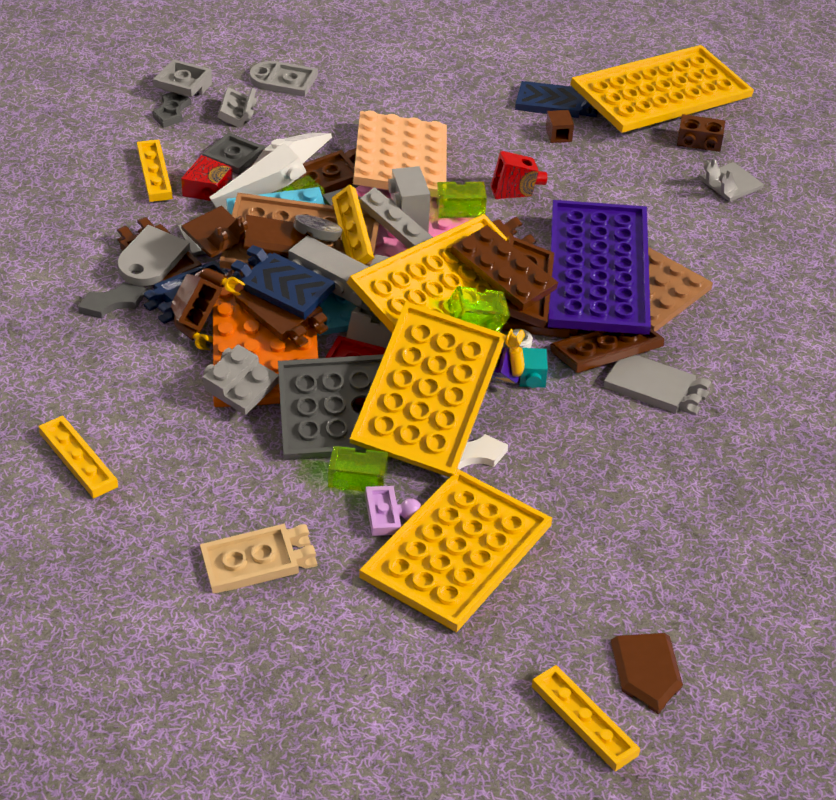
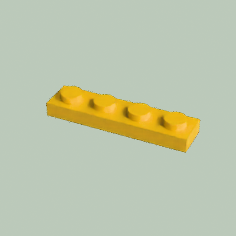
(154, 170)
(351, 220)
(78, 457)
(585, 718)

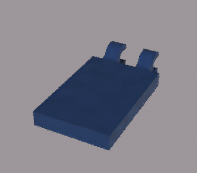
(168, 288)

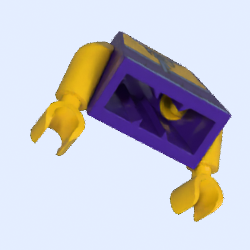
(511, 361)

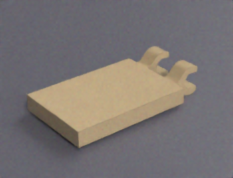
(257, 557)

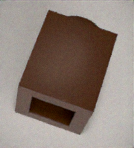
(559, 126)

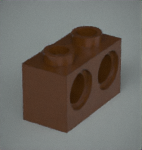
(701, 133)

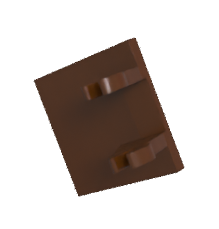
(216, 231)

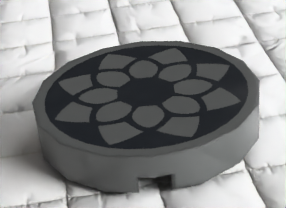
(319, 227)

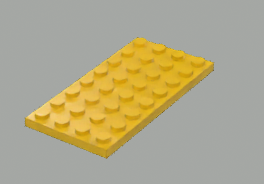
(661, 88)
(420, 275)

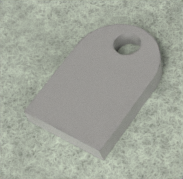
(283, 77)
(153, 255)

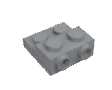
(183, 78)
(239, 379)

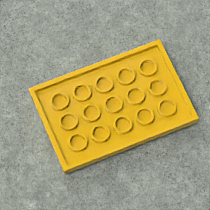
(428, 389)
(456, 549)

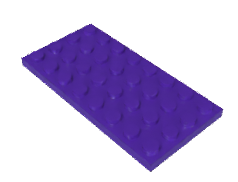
(600, 267)

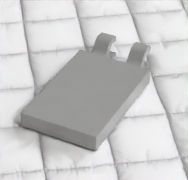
(657, 384)

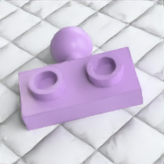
(385, 511)

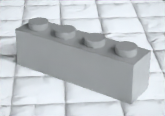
(330, 264)

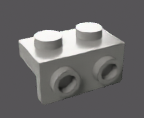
(237, 107)

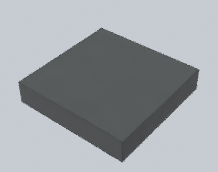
(234, 152)

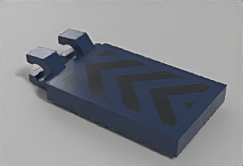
(550, 97)
(282, 282)

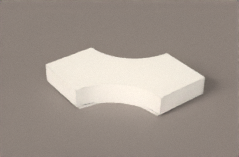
(483, 451)

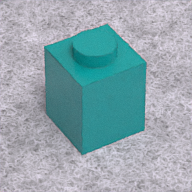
(534, 368)

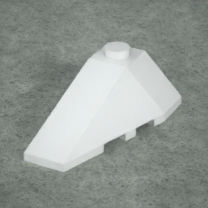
(302, 145)
(266, 176)

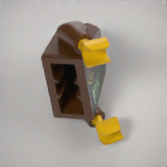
(195, 301)

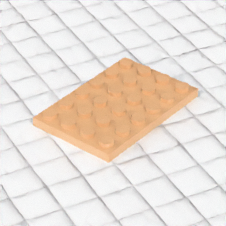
(399, 142)

